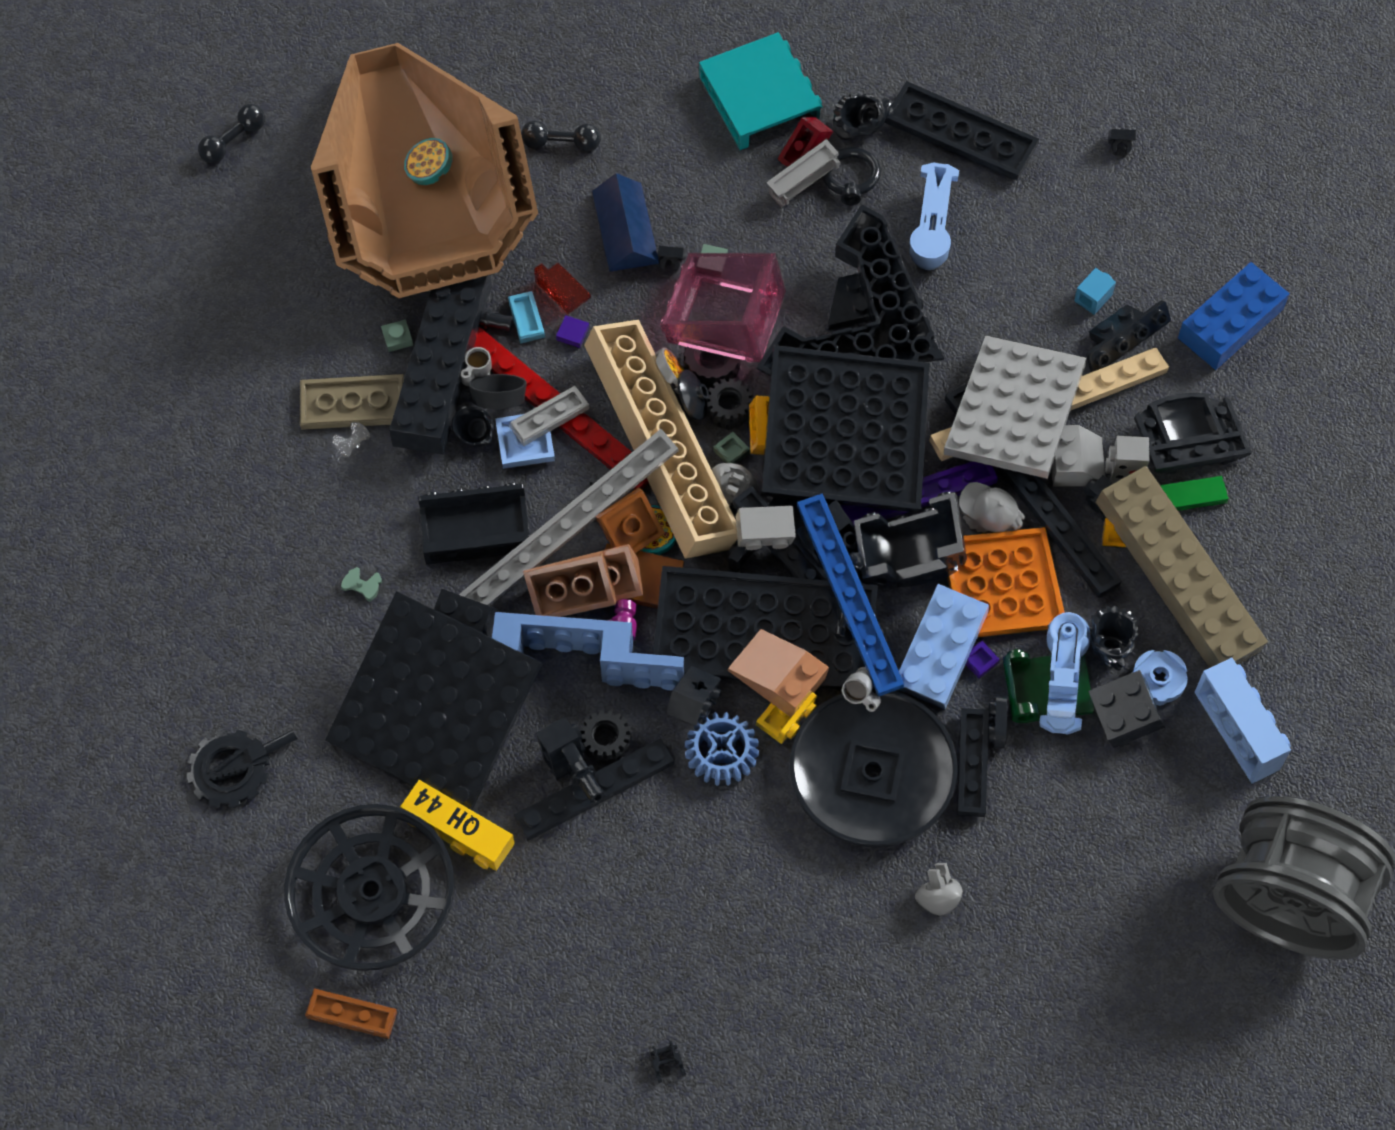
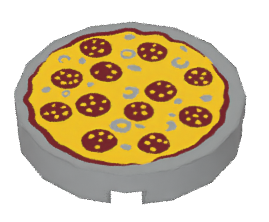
(669, 366)

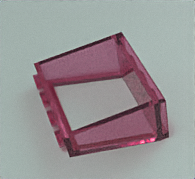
(735, 339)

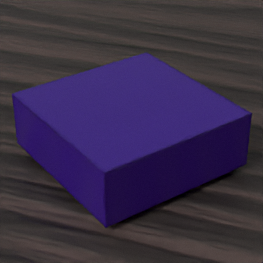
(572, 331)
(981, 660)

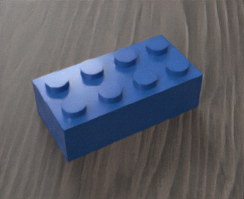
(1233, 315)

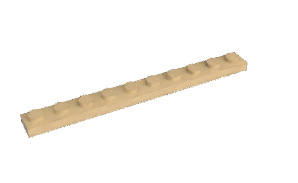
(1096, 385)

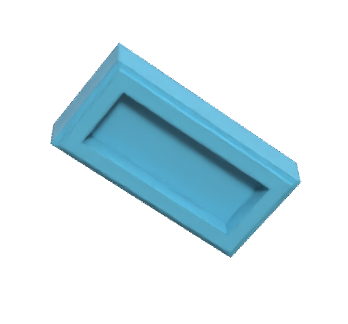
(526, 317)

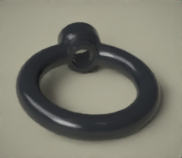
(851, 191)

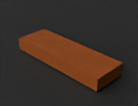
(351, 1013)

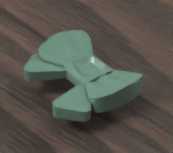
(368, 589)

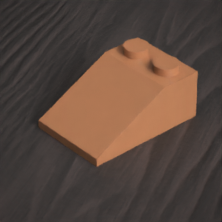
(779, 671)

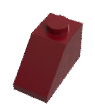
(806, 136)

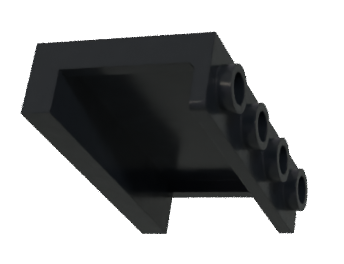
(473, 523)

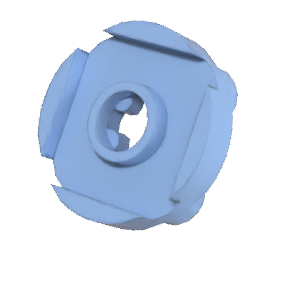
(1175, 675)

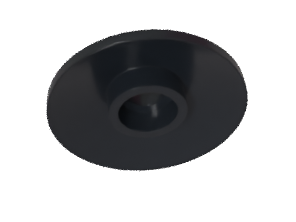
(692, 395)

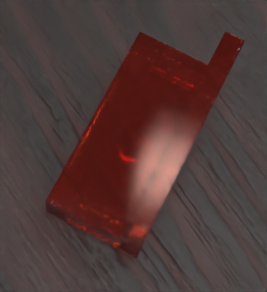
(561, 287)

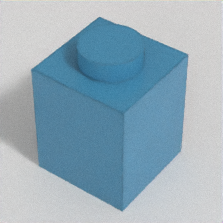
(1095, 291)

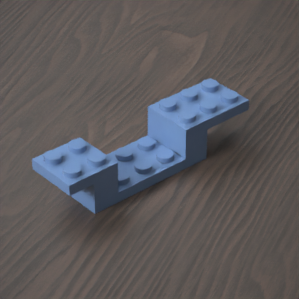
(591, 636)

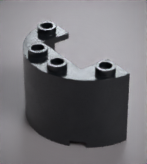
(912, 547)

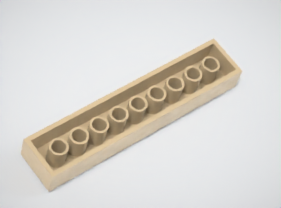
(644, 406)

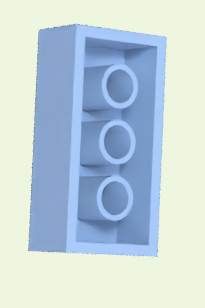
(942, 645)
(1242, 720)

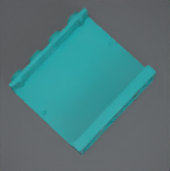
(758, 87)

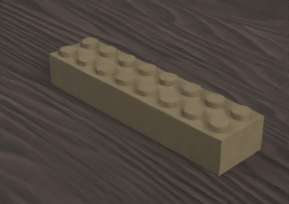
(1180, 569)

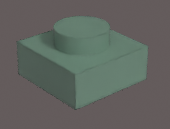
(397, 335)

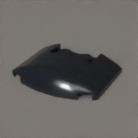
(1191, 432)

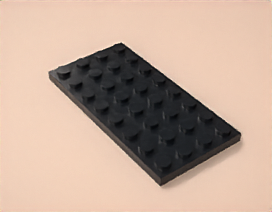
(718, 613)

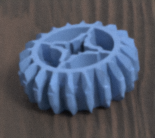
(708, 733)

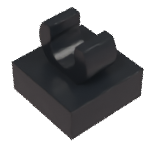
(1121, 136)
(671, 253)

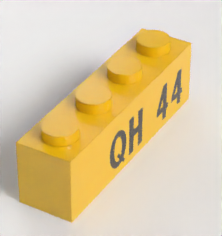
(460, 826)

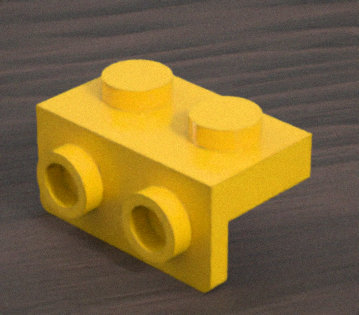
(780, 725)

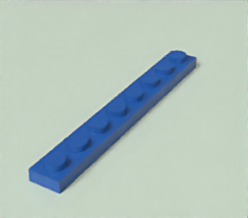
(850, 595)

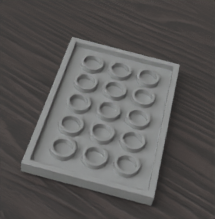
(1015, 406)

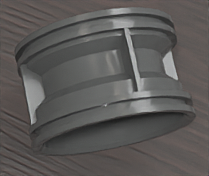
(1305, 877)

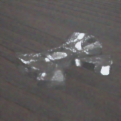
(346, 446)

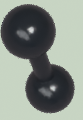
(585, 136)
(213, 148)

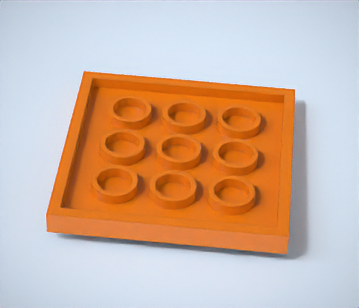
(1013, 577)

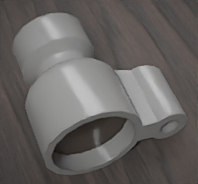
(477, 364)
(859, 688)

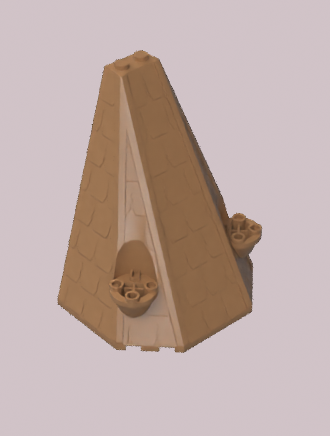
(408, 232)

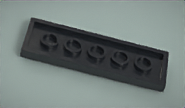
(962, 130)

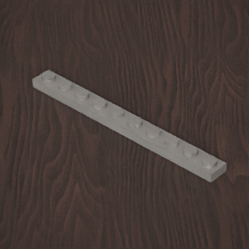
(572, 519)

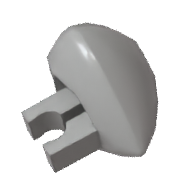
(733, 480)
(941, 893)

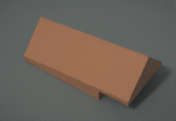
(584, 582)

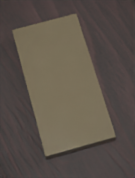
(349, 400)

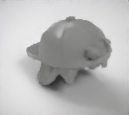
(989, 509)

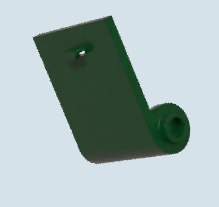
(1029, 686)

